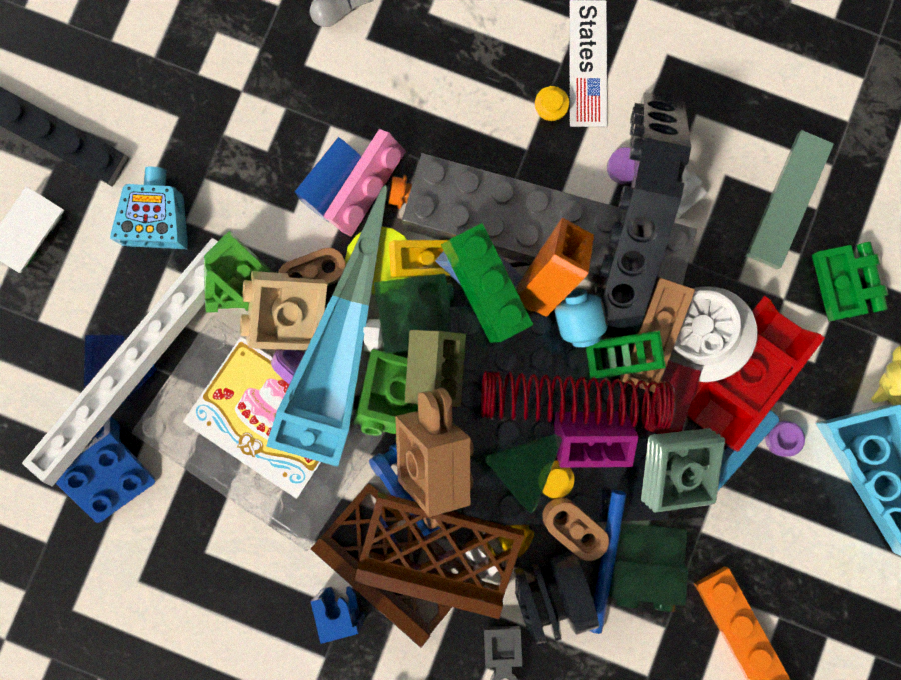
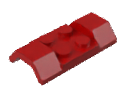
(743, 400)

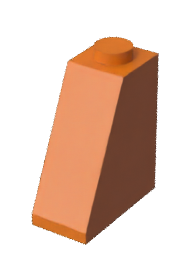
(556, 268)

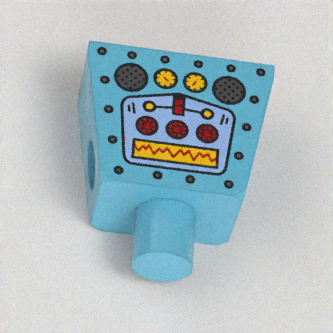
(150, 214)

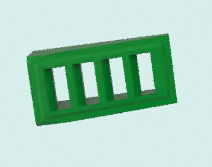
(595, 359)

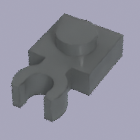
(503, 650)

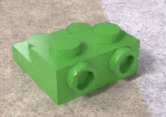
(382, 394)

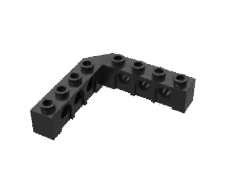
(660, 153)

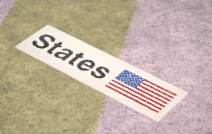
(588, 63)

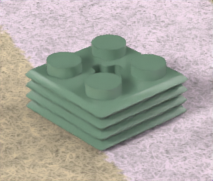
(682, 469)

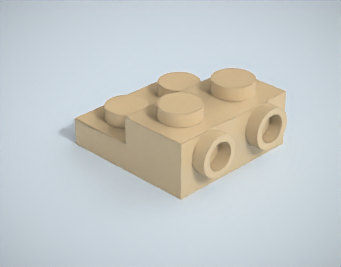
(281, 310)

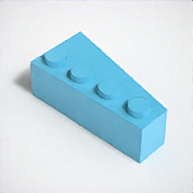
(870, 455)

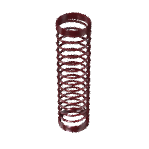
(662, 402)

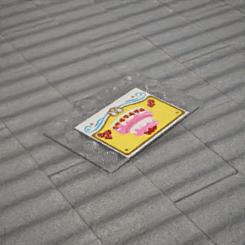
(217, 426)

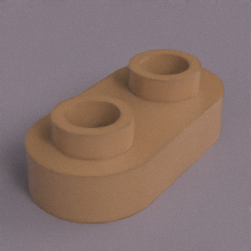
(312, 265)
(573, 527)

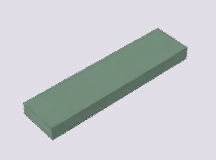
(789, 200)

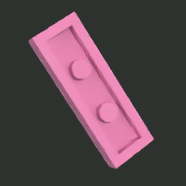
(365, 183)

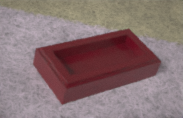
(684, 382)

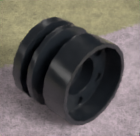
(556, 598)

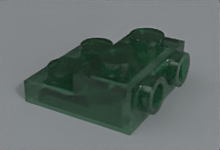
(412, 305)
(650, 567)

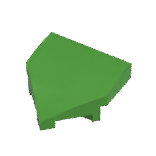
(224, 272)

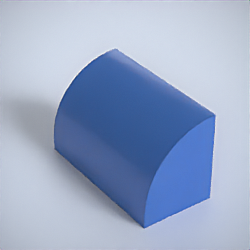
(327, 177)

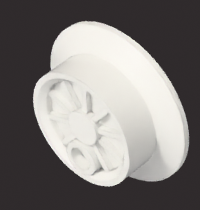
(715, 334)

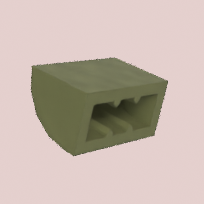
(435, 363)

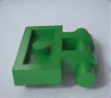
(841, 281)

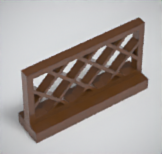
(436, 583)
(385, 601)

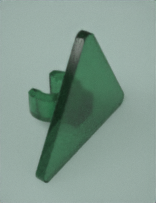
(526, 468)

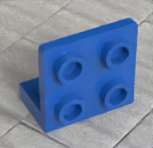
(105, 474)

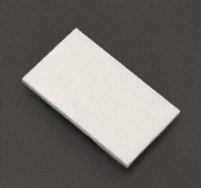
(26, 228)

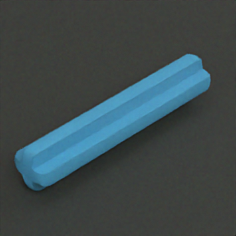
(733, 460)

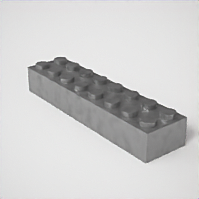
(521, 215)

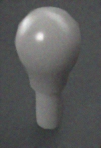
(328, 12)

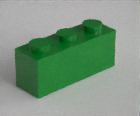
(486, 284)

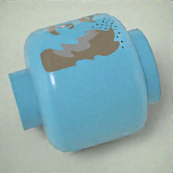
(581, 318)

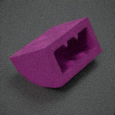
(594, 444)

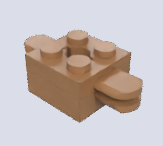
(434, 456)

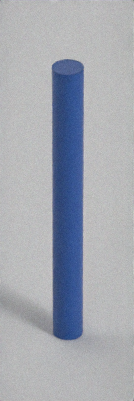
(607, 560)

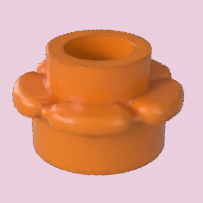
(399, 191)

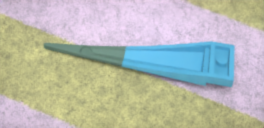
(320, 398)

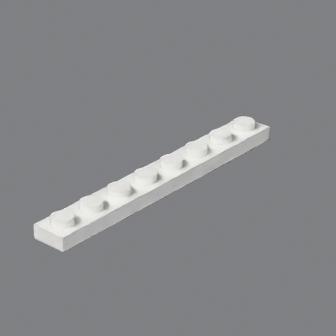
(120, 374)

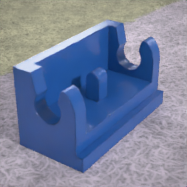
(336, 618)

